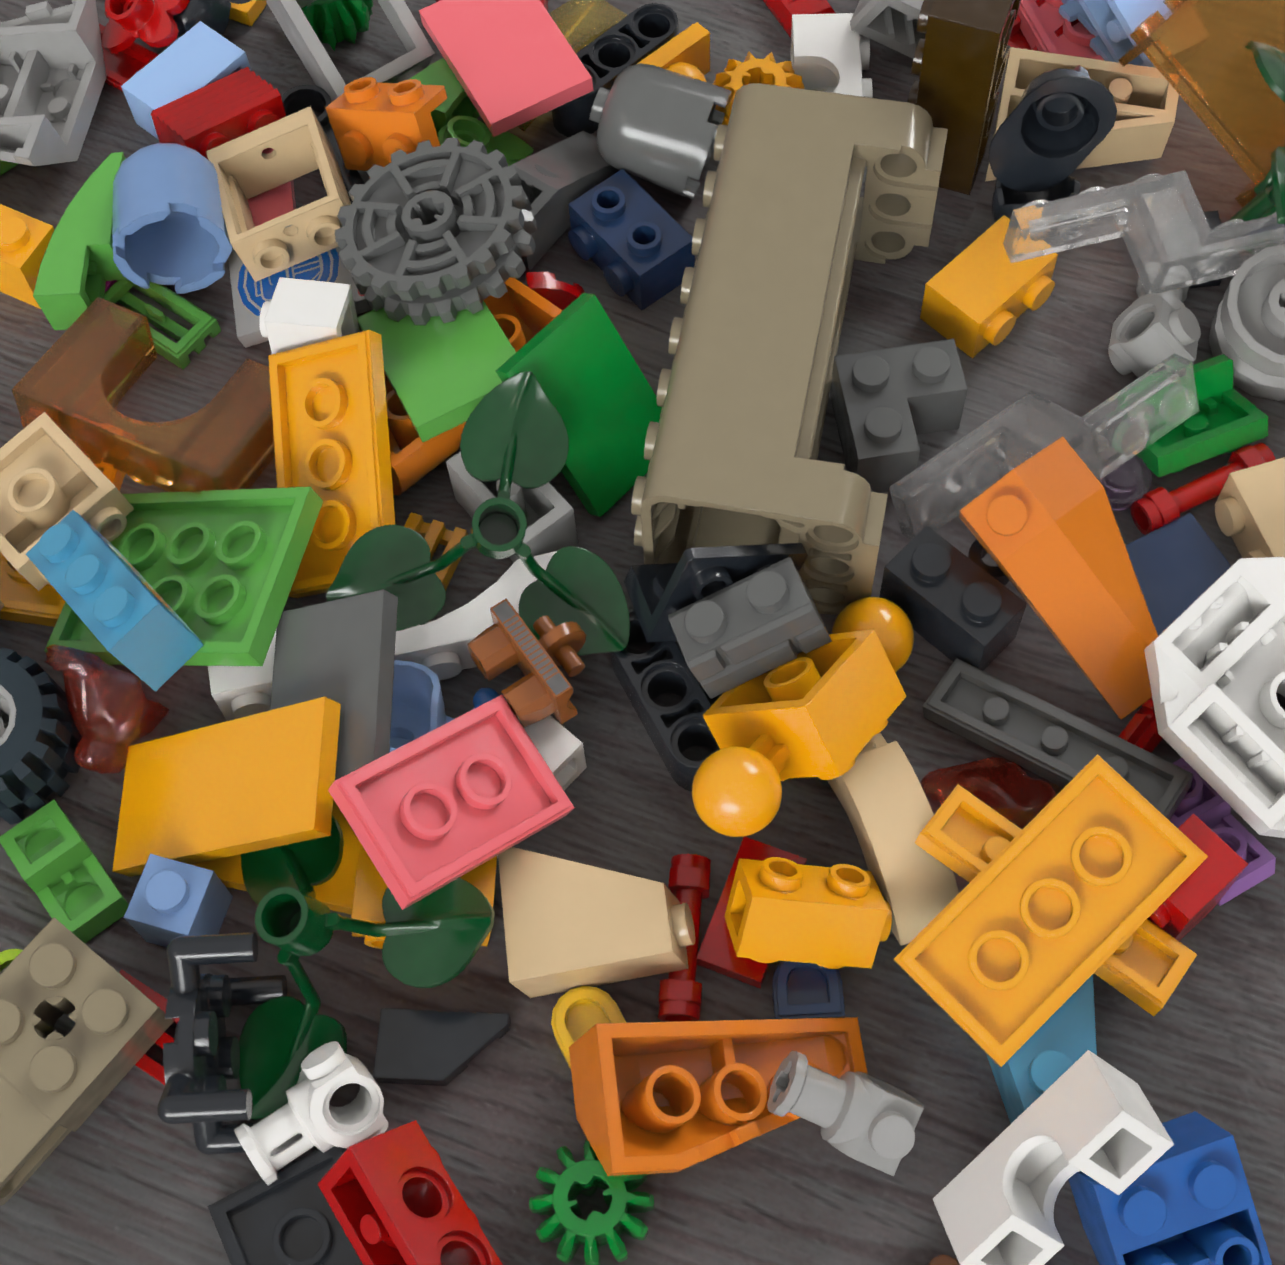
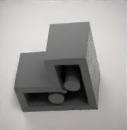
(891, 398)

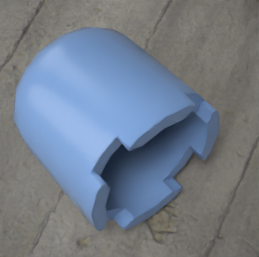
(169, 219)

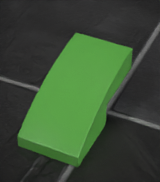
(64, 872)

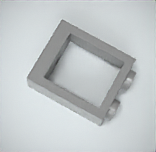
(320, 64)

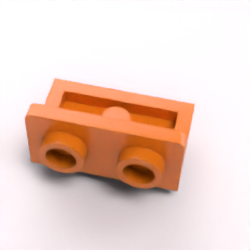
(382, 118)

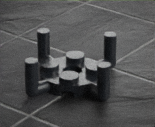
(201, 1053)

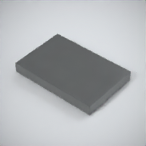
(348, 656)

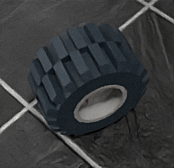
(34, 736)

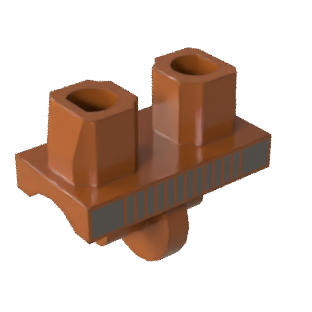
(544, 686)

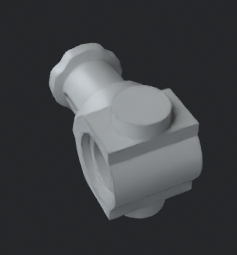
(1153, 331)
(855, 1112)

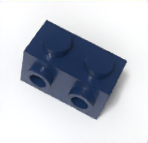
(630, 239)

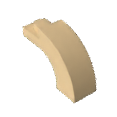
(887, 816)

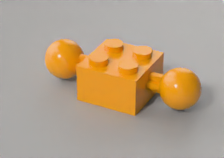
(803, 717)

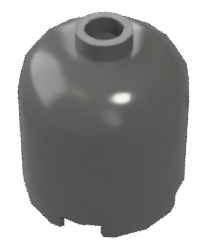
(659, 125)

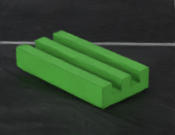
(188, 340)

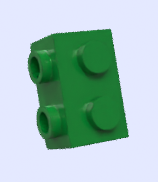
(1219, 427)

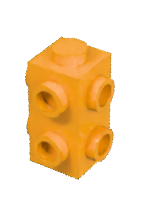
(806, 913)

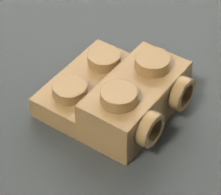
(41, 484)

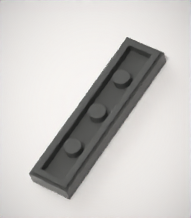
(1045, 736)

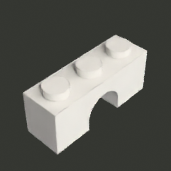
(830, 54)
(1007, 1195)

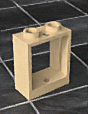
(246, 172)

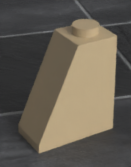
(586, 924)

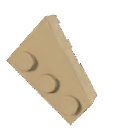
(1141, 94)

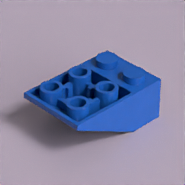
(1181, 1210)

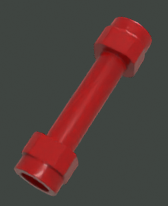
(1163, 507)
(681, 994)

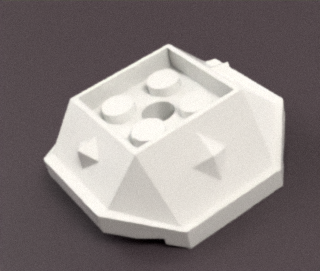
(1218, 686)

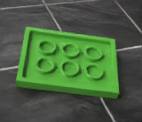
(217, 562)

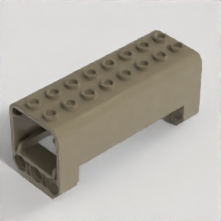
(764, 327)

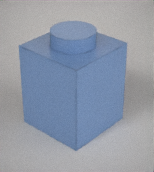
(177, 901)

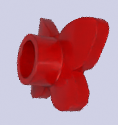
(141, 19)

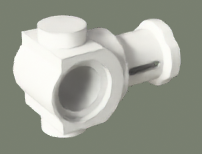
(310, 1119)

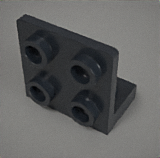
(668, 587)

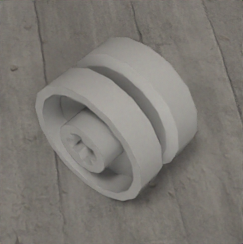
(1252, 325)

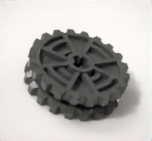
(436, 231)

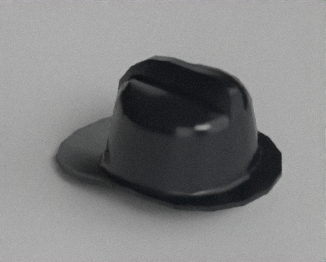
(1051, 130)

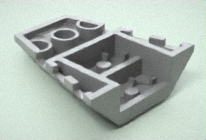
(49, 82)

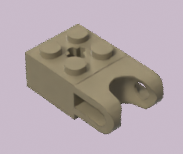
(57, 1079)

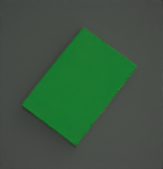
(598, 396)

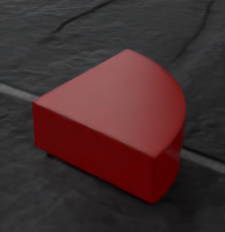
(555, 291)

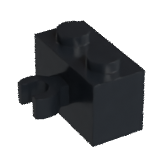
(953, 598)

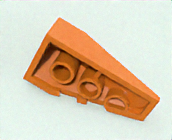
(1067, 559)
(693, 1089)

